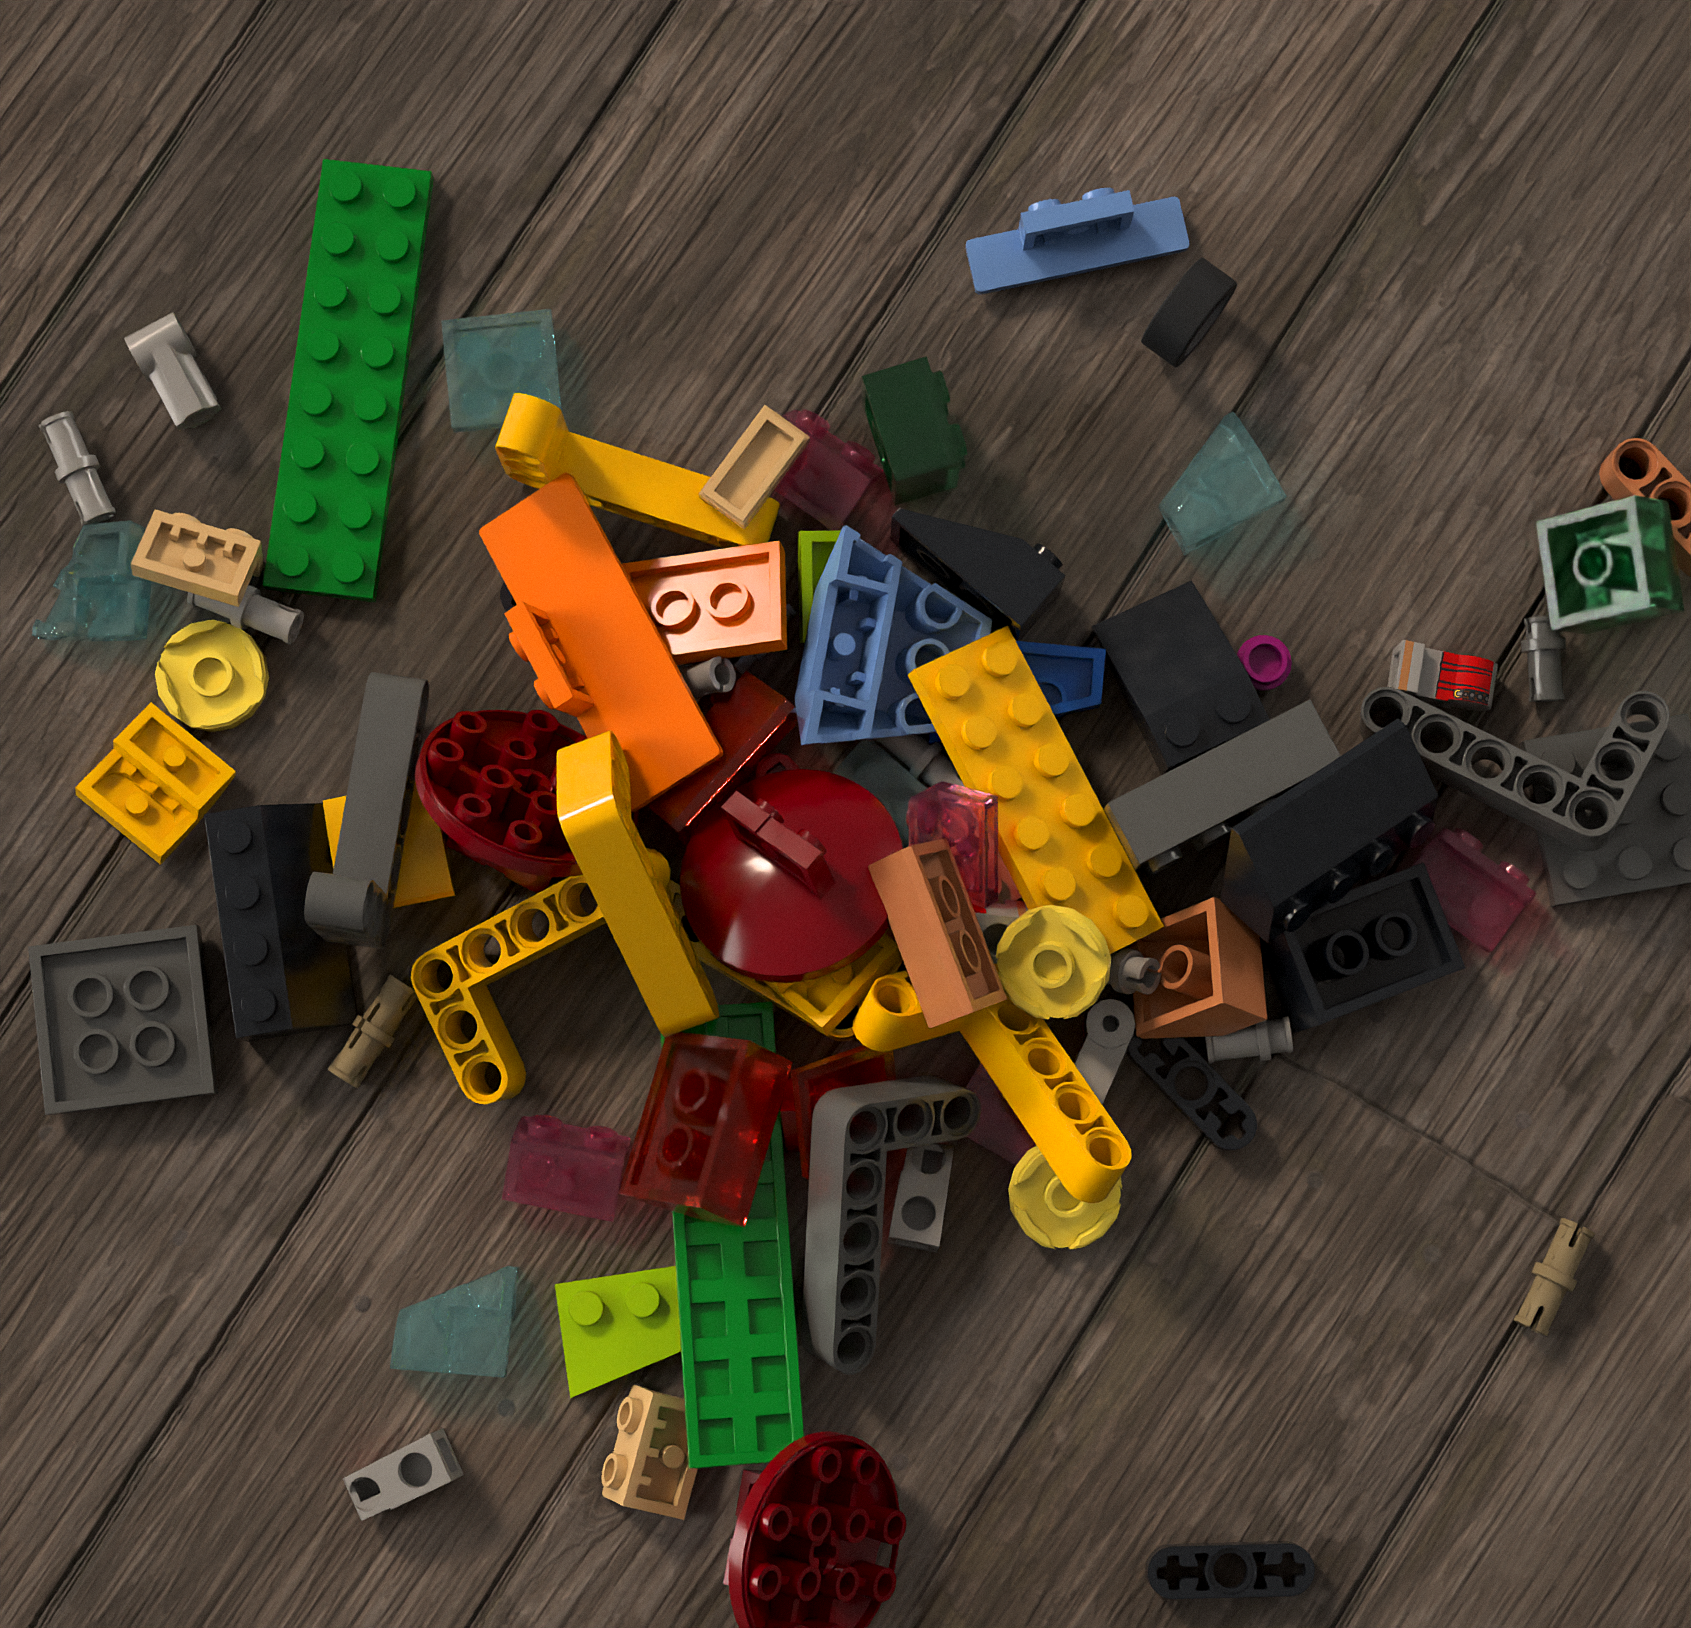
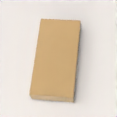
(754, 467)

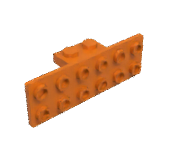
(595, 639)

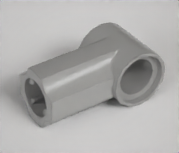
(168, 360)

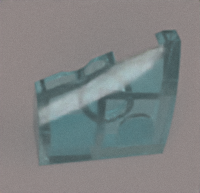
(1220, 487)
(98, 589)
(459, 1329)

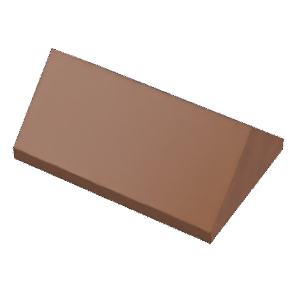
(937, 931)

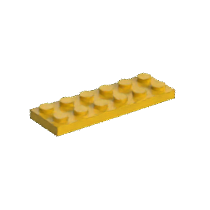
(1047, 812)

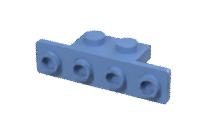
(1076, 239)

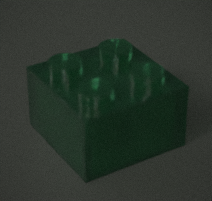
(911, 430)
(1610, 565)

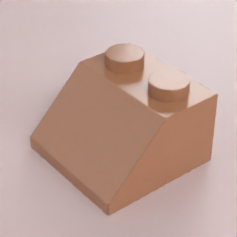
(1207, 975)

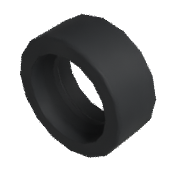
(1189, 312)

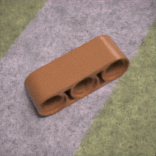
(1657, 481)

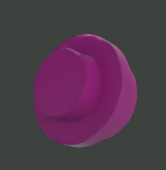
(1265, 661)

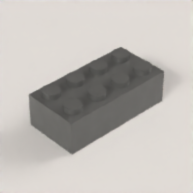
(1218, 789)

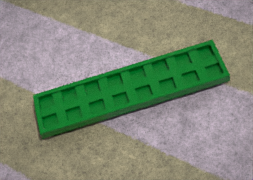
(348, 381)
(739, 1305)

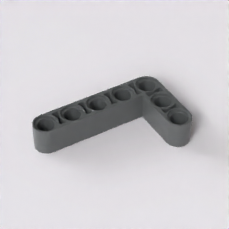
(1523, 769)
(360, 895)
(846, 1201)

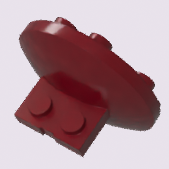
(495, 792)
(784, 875)
(813, 1536)

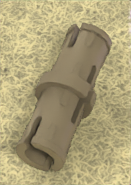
(373, 1031)
(1554, 1277)

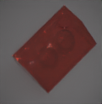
(748, 727)
(706, 1127)

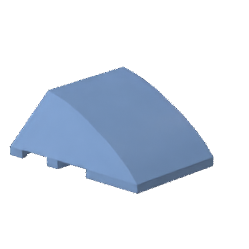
(863, 639)

